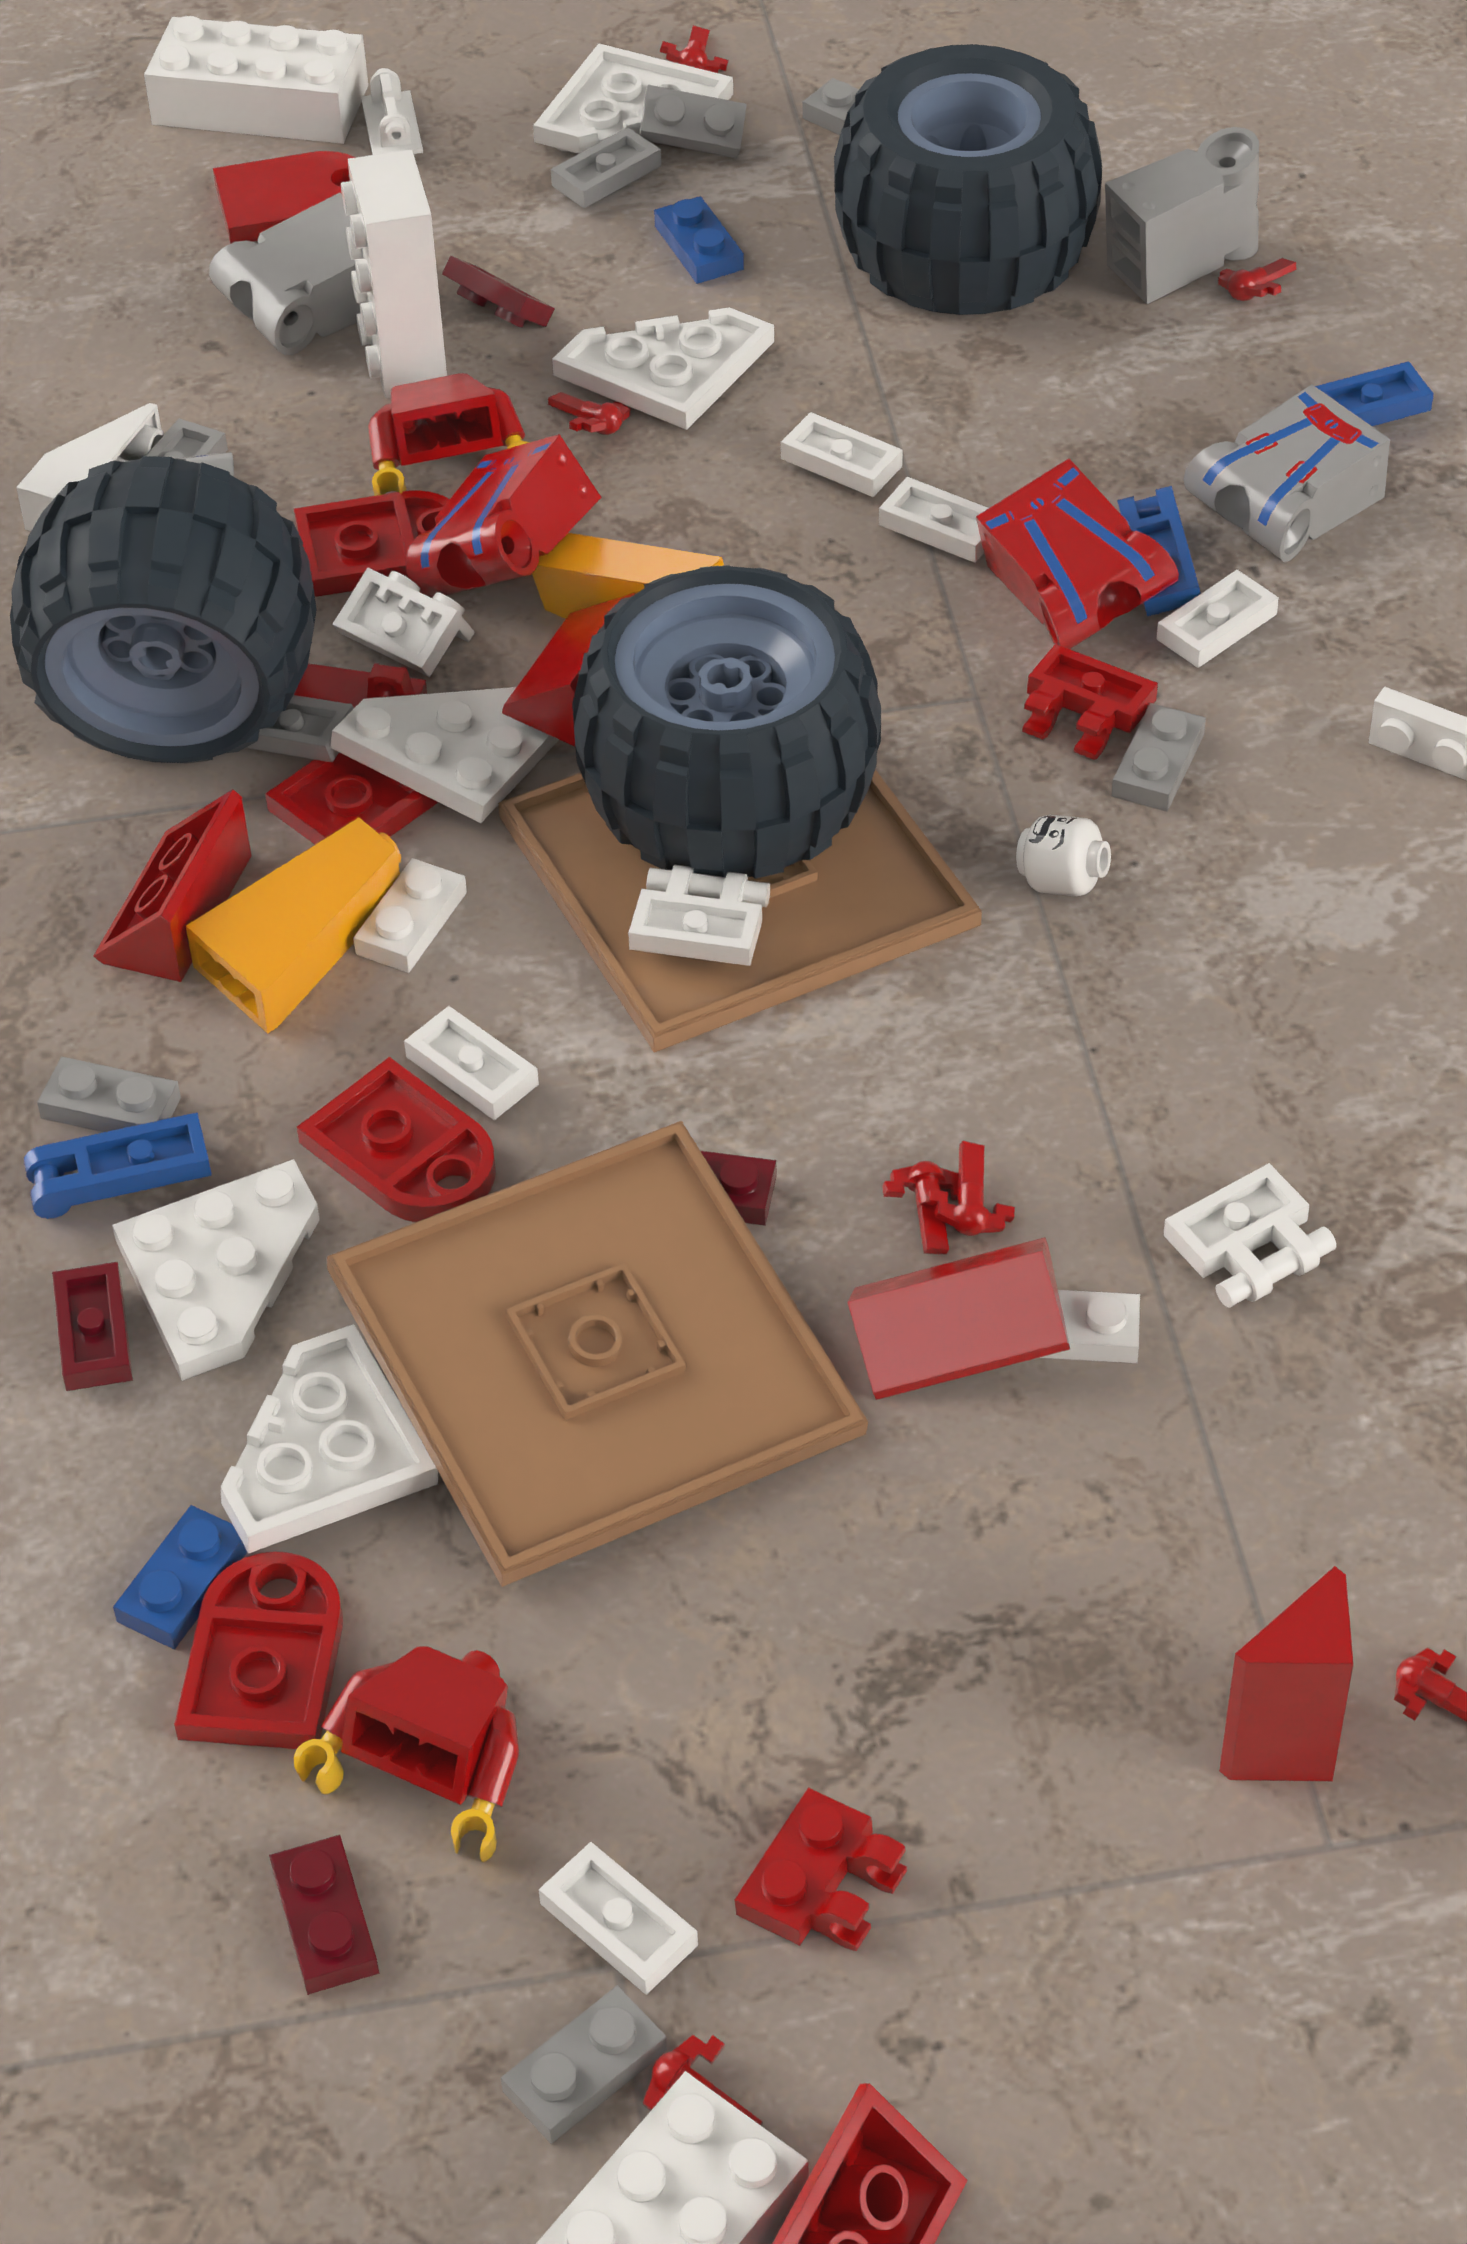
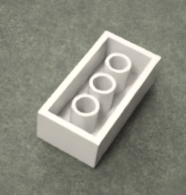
(257, 79)
(394, 269)
(688, 2178)

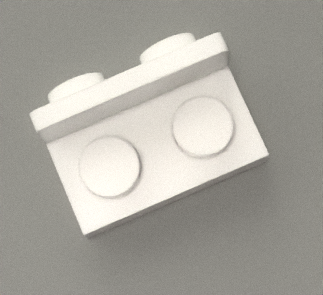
(401, 621)

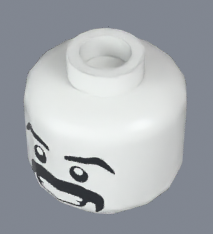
(1063, 855)

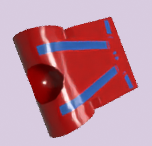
(502, 518)
(1071, 555)

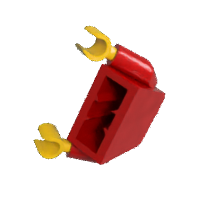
(437, 422)
(430, 1725)

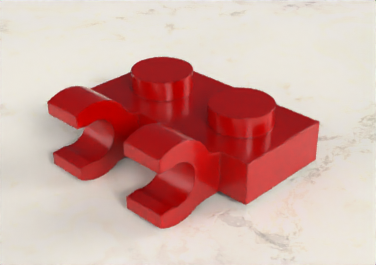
(1090, 687)
(804, 1866)

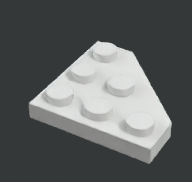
(610, 96)
(666, 365)
(445, 745)
(218, 1262)
(324, 1445)

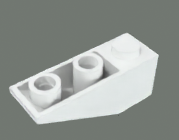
(118, 440)

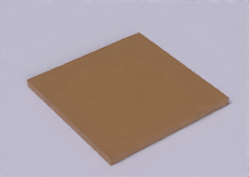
(826, 917)
(594, 1351)

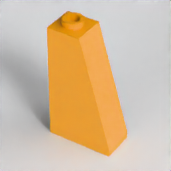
(597, 569)
(294, 923)

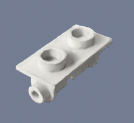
(390, 115)

